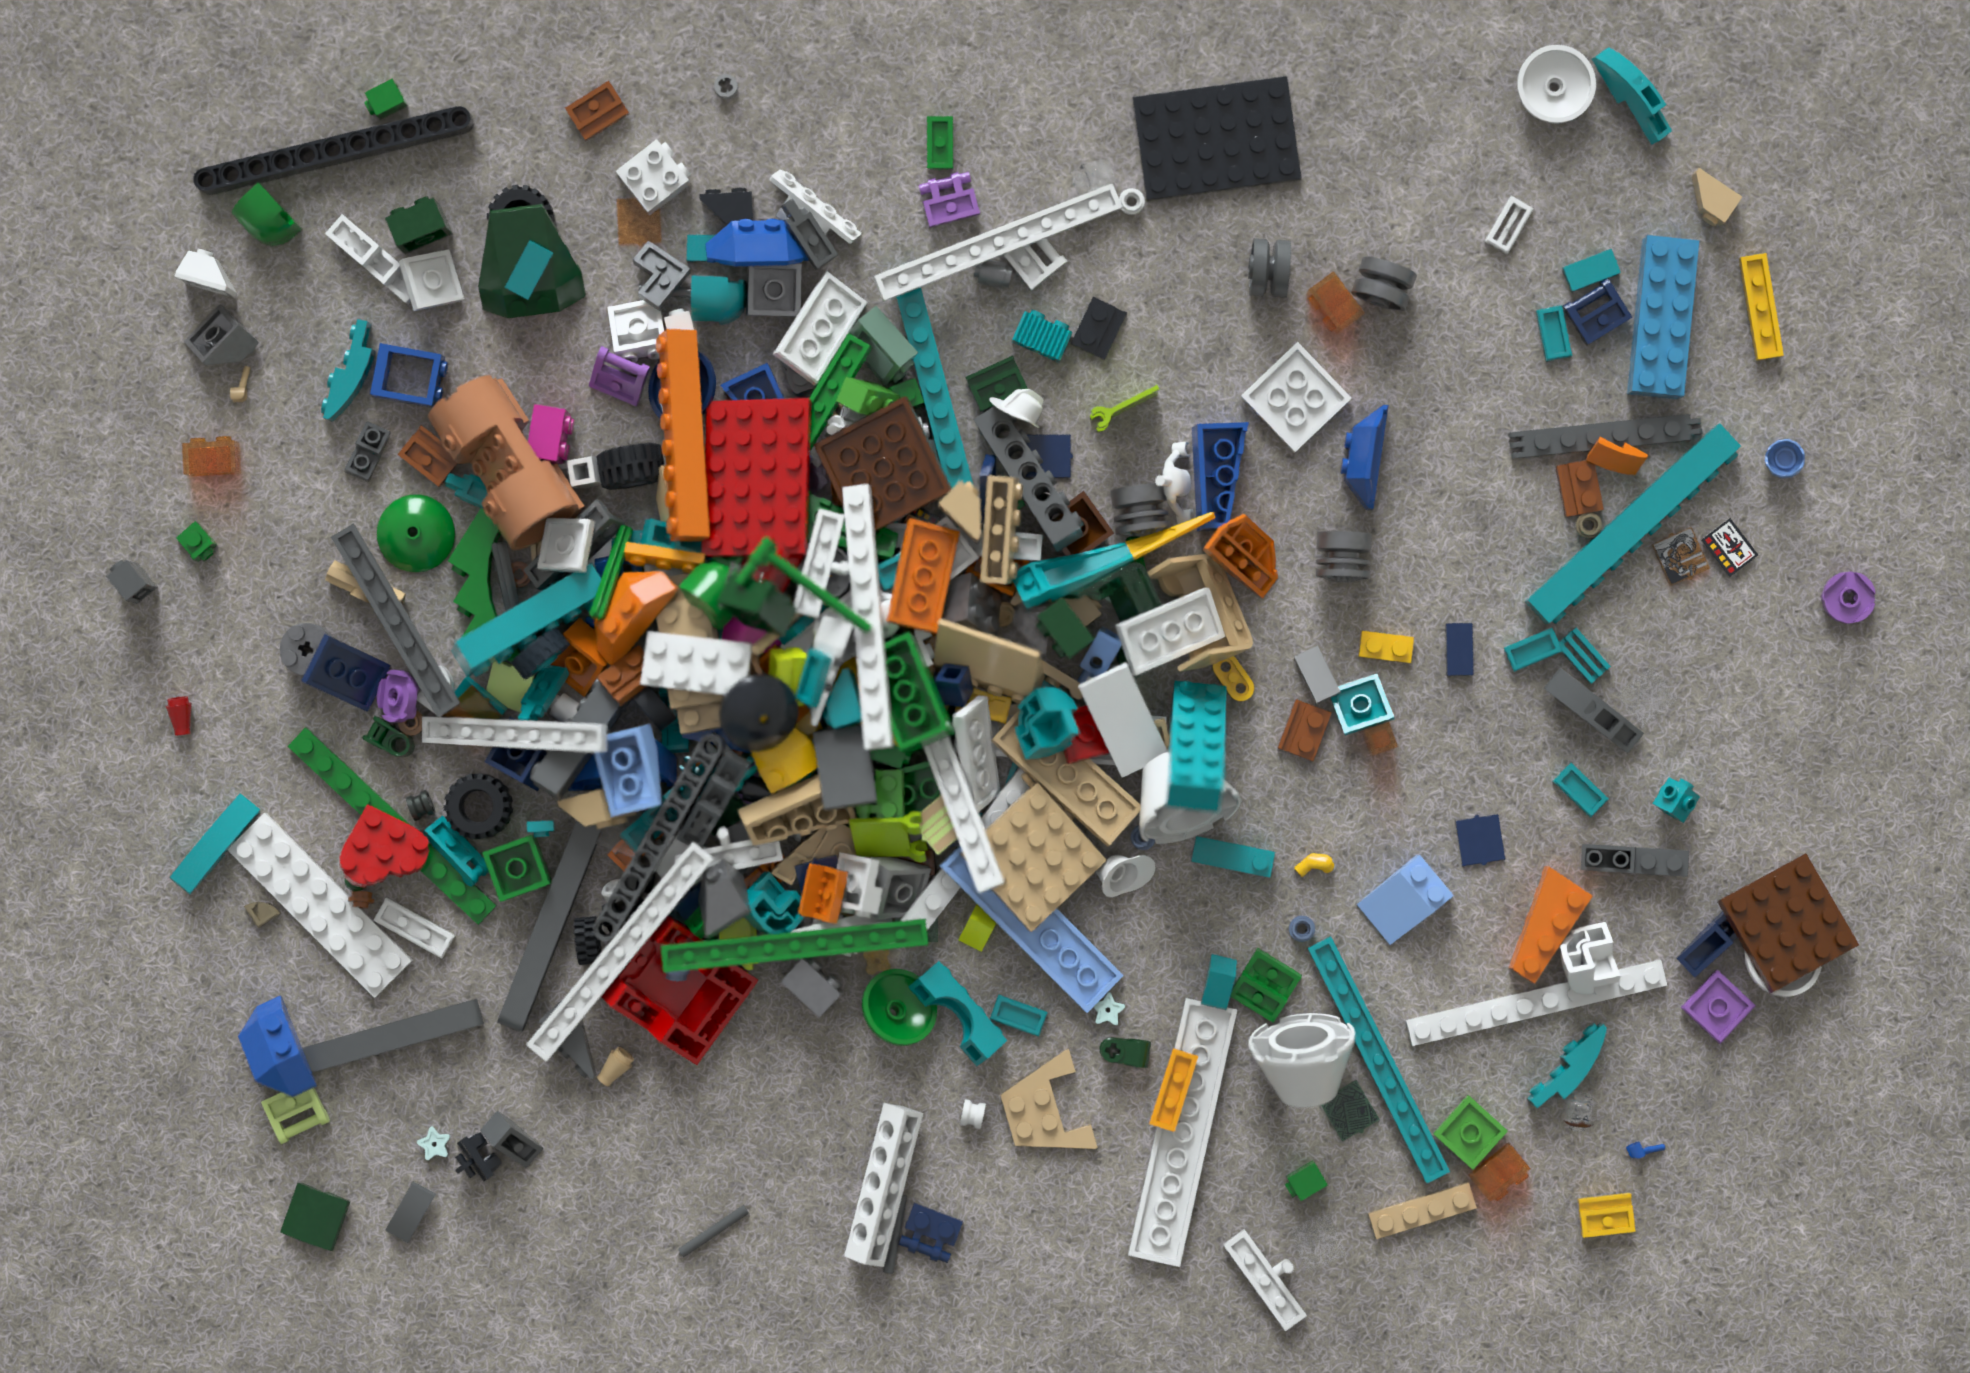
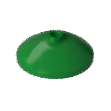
(432, 541)
(892, 991)

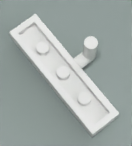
(820, 561)
(741, 853)
(1266, 1279)

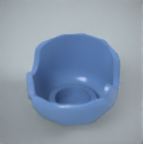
(1785, 458)

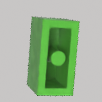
(865, 396)

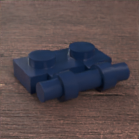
(933, 1225)

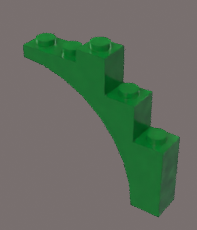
(475, 558)

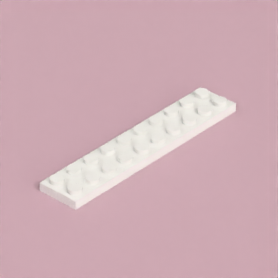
(1179, 1155)

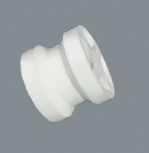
(972, 1114)

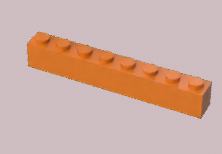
(682, 435)

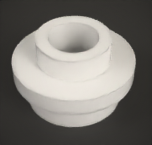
(1134, 193)

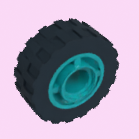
(540, 653)

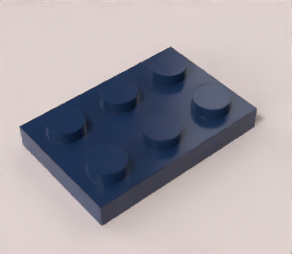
(345, 672)

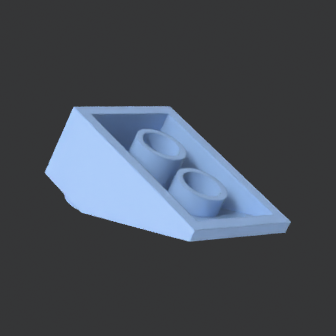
(630, 770)
(1405, 899)

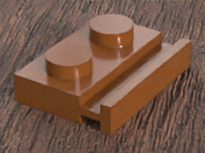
(597, 110)
(428, 456)
(1579, 488)
(624, 676)
(1304, 730)

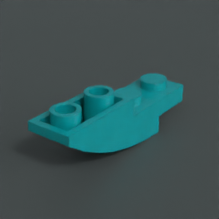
(1631, 85)
(347, 382)
(1579, 1060)

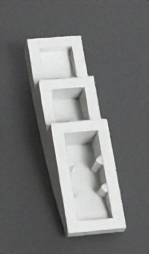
(369, 255)

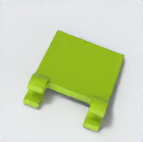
(1108, 413)
(888, 837)

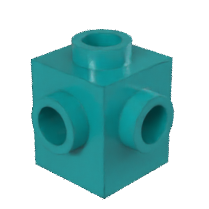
(1676, 799)

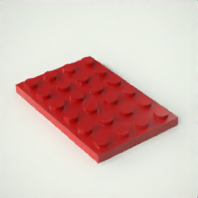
(757, 475)

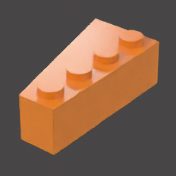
(1549, 920)

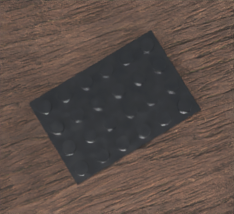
(1216, 138)

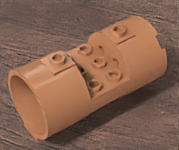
(485, 428)

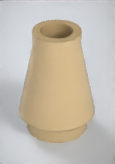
(616, 1064)

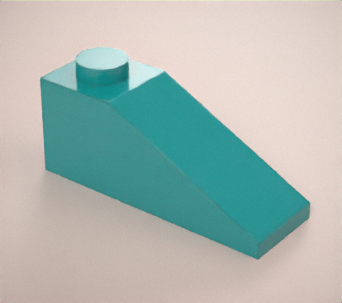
(1233, 856)

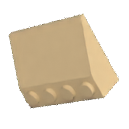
(992, 661)

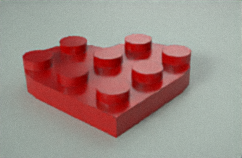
(382, 848)

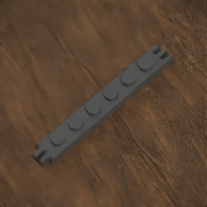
(1583, 437)

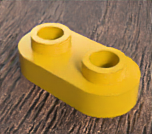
(1233, 677)

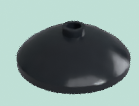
(748, 702)

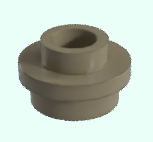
(1597, 525)

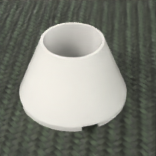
(1171, 823)
(1304, 1057)

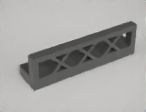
(601, 535)

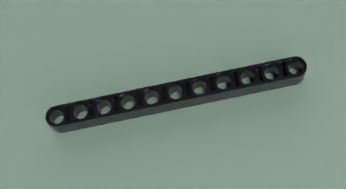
(321, 147)

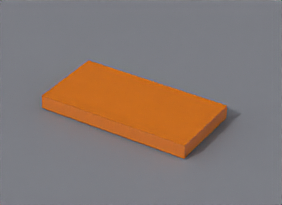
(922, 576)

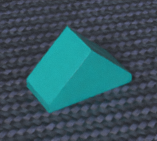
(1219, 982)

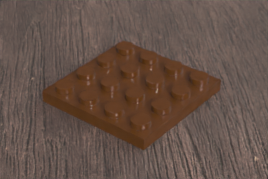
(889, 455)
(1788, 923)

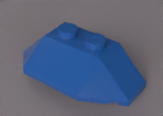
(755, 244)
(1364, 456)
(275, 1050)

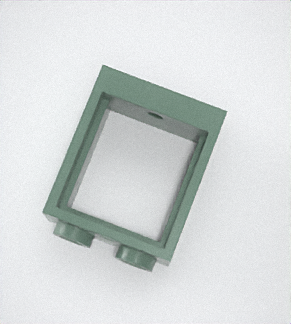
(890, 351)

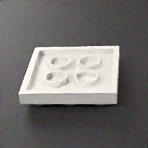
(1296, 397)

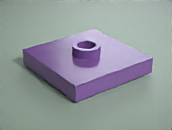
(1718, 1006)

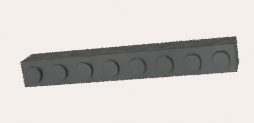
(562, 767)

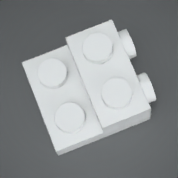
(635, 330)
(860, 889)

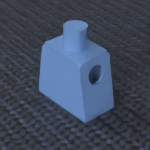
(1105, 647)

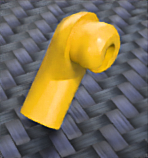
(1315, 861)

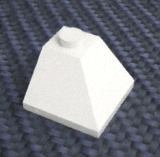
(205, 273)

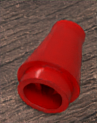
(180, 714)

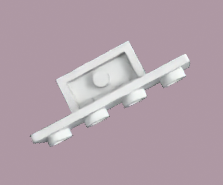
(823, 213)

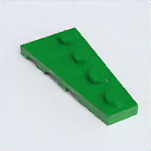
(885, 538)

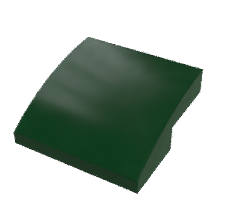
(315, 1216)

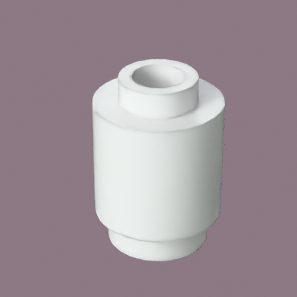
(563, 708)

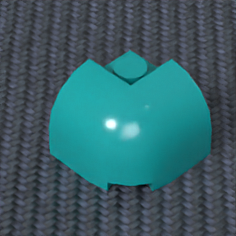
(717, 299)
(1046, 723)
(772, 906)

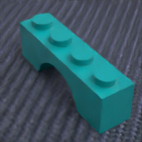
(980, 1035)

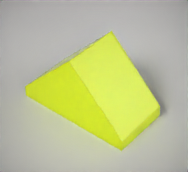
(977, 929)

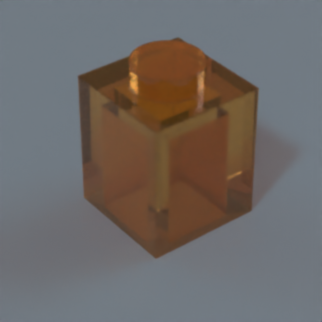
(1379, 739)

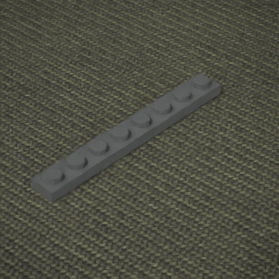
(395, 620)

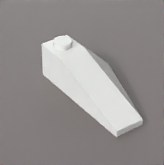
(832, 639)

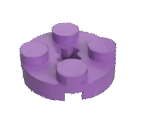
(1848, 582)
(405, 687)

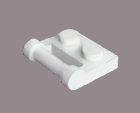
(1031, 267)

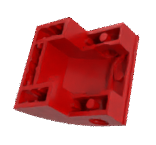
(678, 1013)

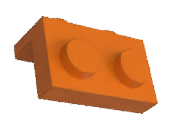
(823, 893)

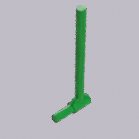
(766, 553)

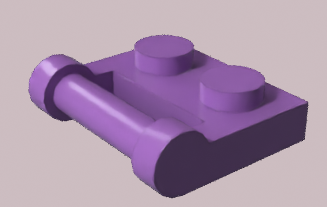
(616, 382)

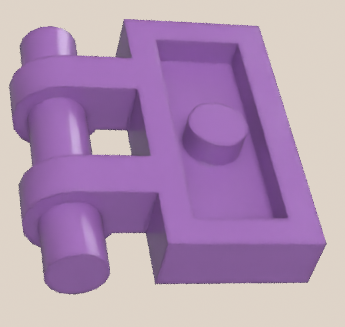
(951, 206)

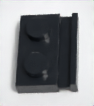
(1098, 328)

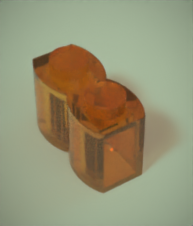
(1500, 1172)

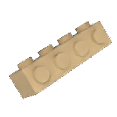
(1000, 530)

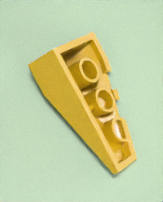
(787, 761)

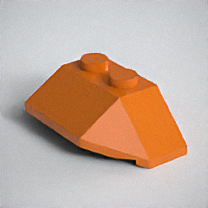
(1245, 554)
(632, 609)

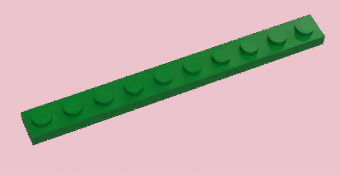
(844, 364)
(359, 794)
(794, 945)

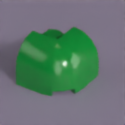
(265, 217)
(704, 588)

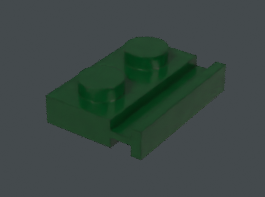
(996, 382)

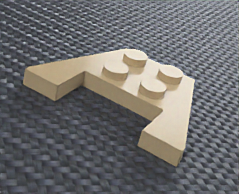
(819, 845)
(1034, 1112)

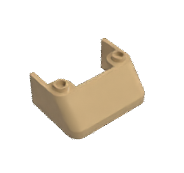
(1191, 573)

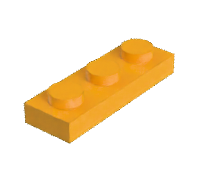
(662, 557)
(1173, 1089)

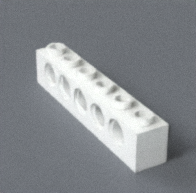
(883, 1185)

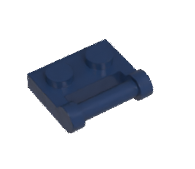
(1601, 319)

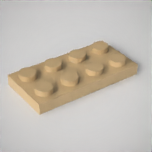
(686, 620)

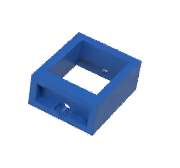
(382, 371)

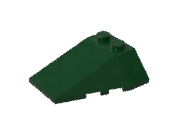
(504, 244)

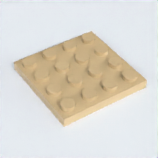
(1039, 856)

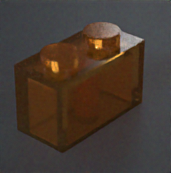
(1334, 303)
(211, 458)

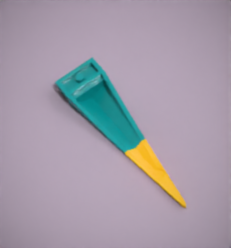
(1065, 574)

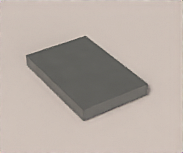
(844, 768)

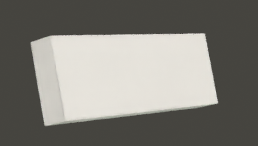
(414, 927)

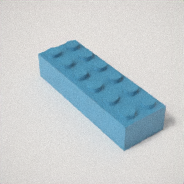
(1663, 317)

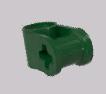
(385, 735)
(1131, 1051)

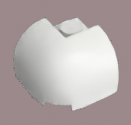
(1589, 958)

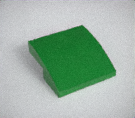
(1265, 985)

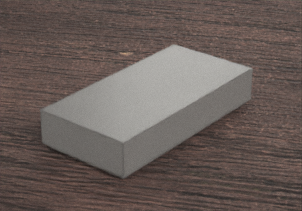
(1317, 674)

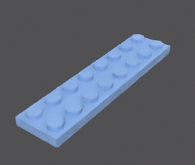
(1053, 944)

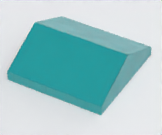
(1361, 705)

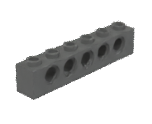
(1059, 533)

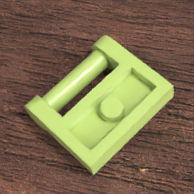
(283, 1107)

